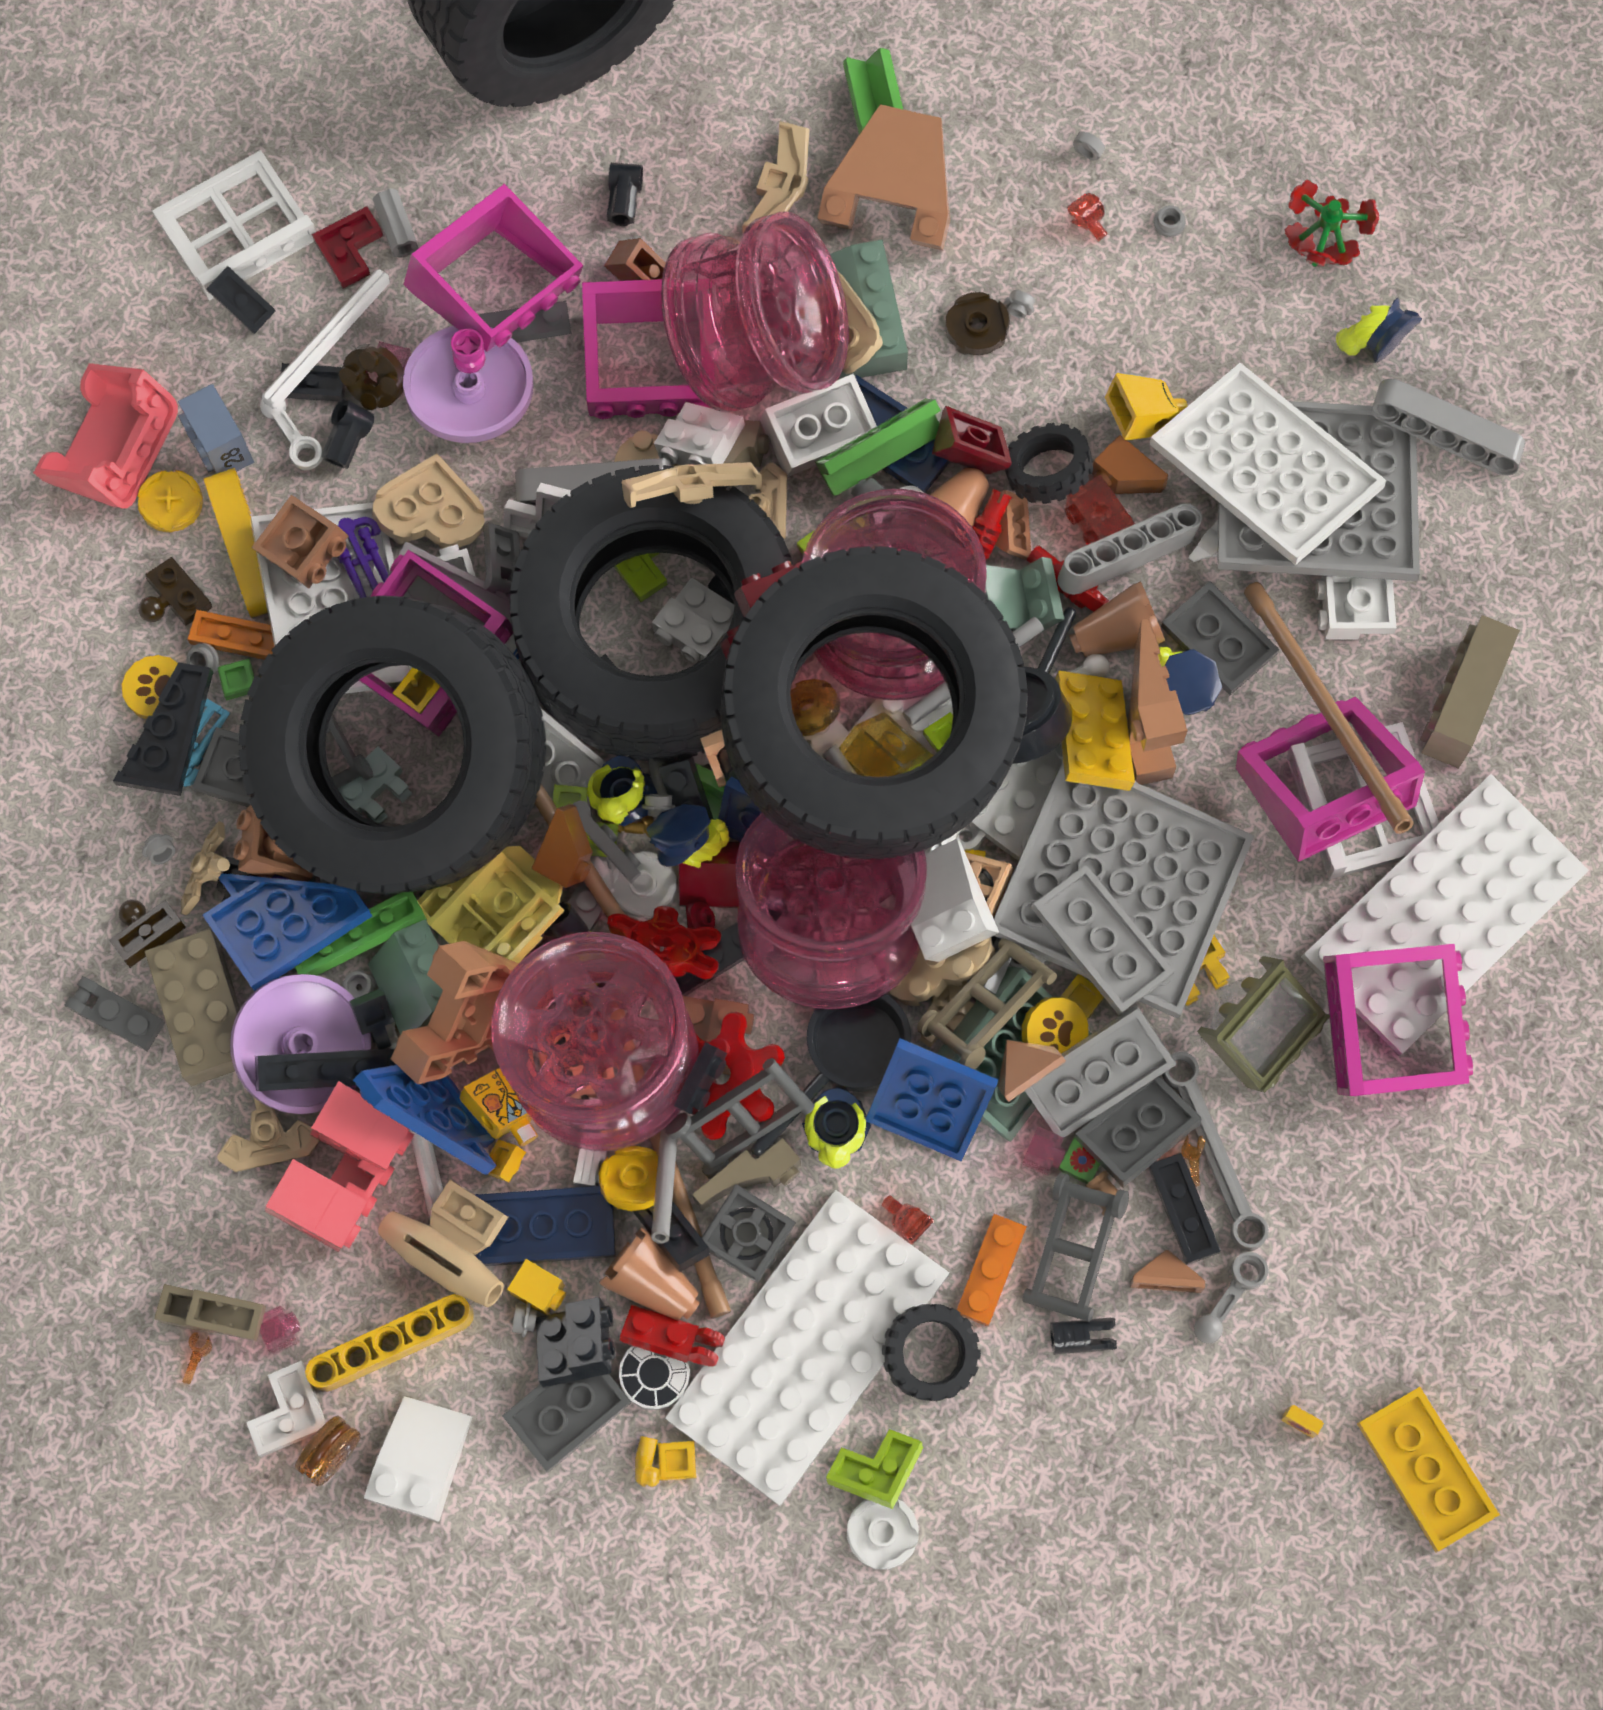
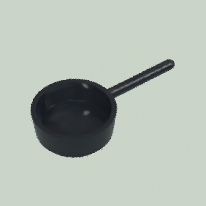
(1047, 707)
(849, 1050)

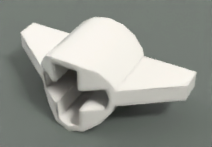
(1207, 545)
(605, 869)

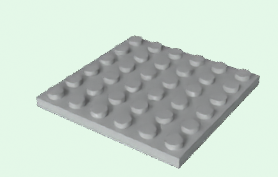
(1373, 542)
(1153, 856)

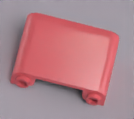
(116, 438)

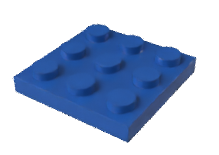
(931, 1100)

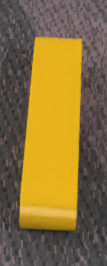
(235, 526)
(372, 1343)

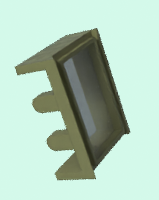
(1266, 1026)

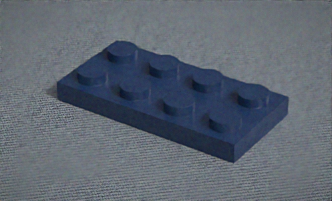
(916, 468)
(551, 1226)

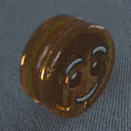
(327, 1450)

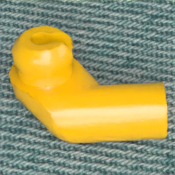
(644, 1472)

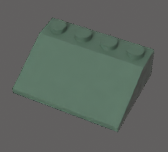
(869, 276)
(1000, 1115)

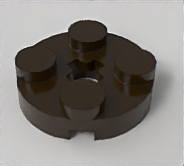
(972, 340)
(362, 387)

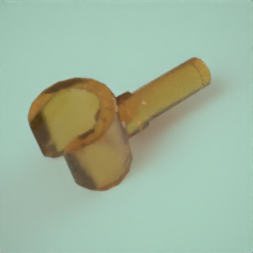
(1193, 1154)
(197, 1354)

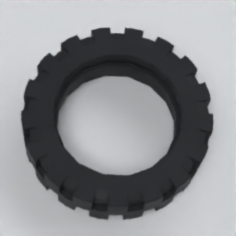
(1055, 485)
(966, 1362)

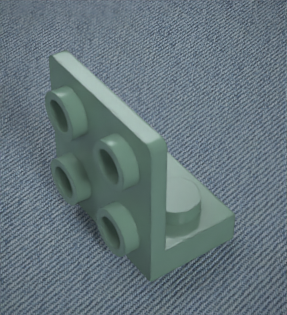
(1026, 593)

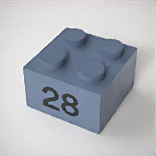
(214, 431)

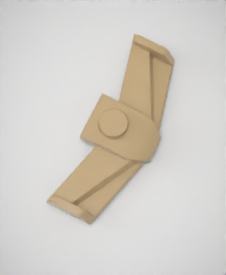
(787, 180)
(690, 482)

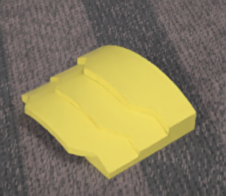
(496, 907)

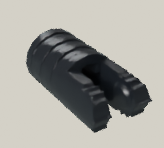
(1075, 1336)

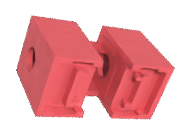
(332, 1206)

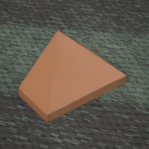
(1015, 527)
(1026, 1065)
(1168, 1274)

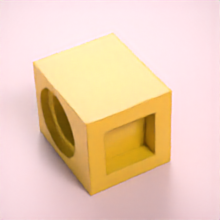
(537, 1287)

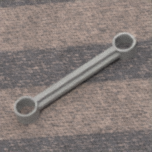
(1217, 1155)

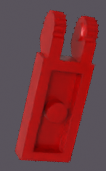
(670, 1337)

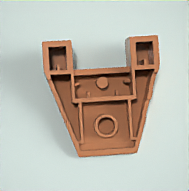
(897, 164)
(1154, 713)
(462, 1015)

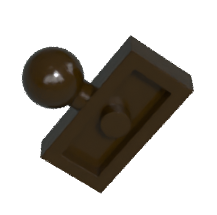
(174, 590)
(144, 929)

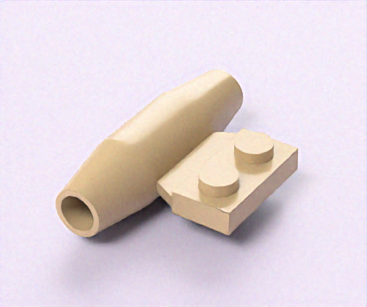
(447, 1247)

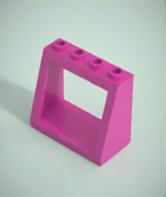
(518, 225)
(626, 303)
(404, 572)
(1347, 816)
(1344, 1020)

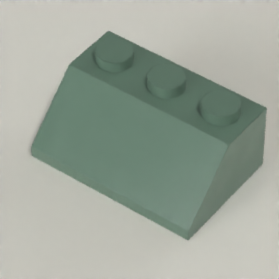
(402, 974)

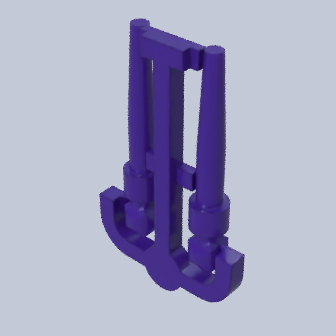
(370, 546)

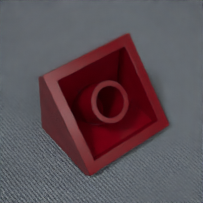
(971, 442)
(712, 882)

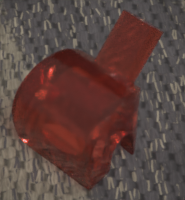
(1088, 212)
(907, 1219)

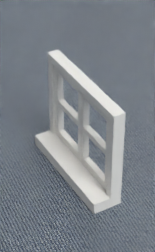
(255, 255)
(1336, 863)

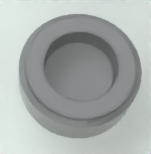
(1088, 145)

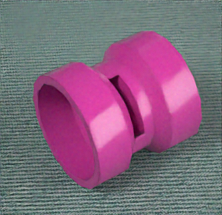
(468, 350)

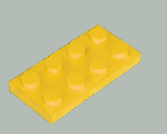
(1098, 739)
(1428, 1469)

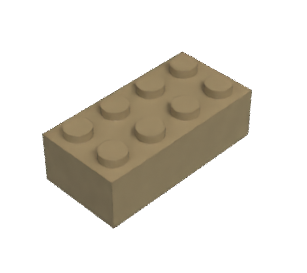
(1468, 690)
(196, 1003)

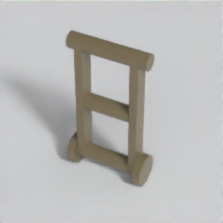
(973, 1053)

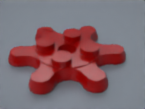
(681, 944)
(743, 1065)

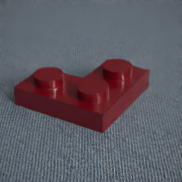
(341, 243)

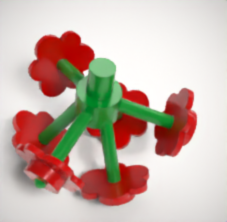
(1331, 218)

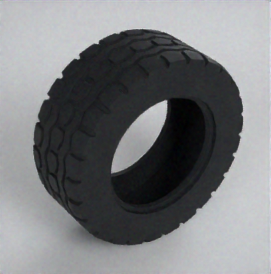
(534, 47)

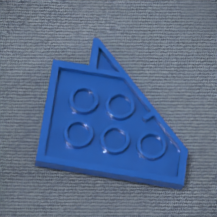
(280, 922)
(429, 1111)

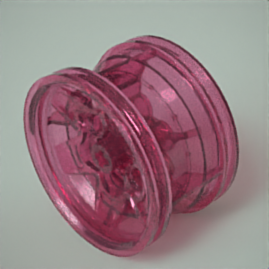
(755, 312)
(905, 521)
(806, 955)
(567, 974)

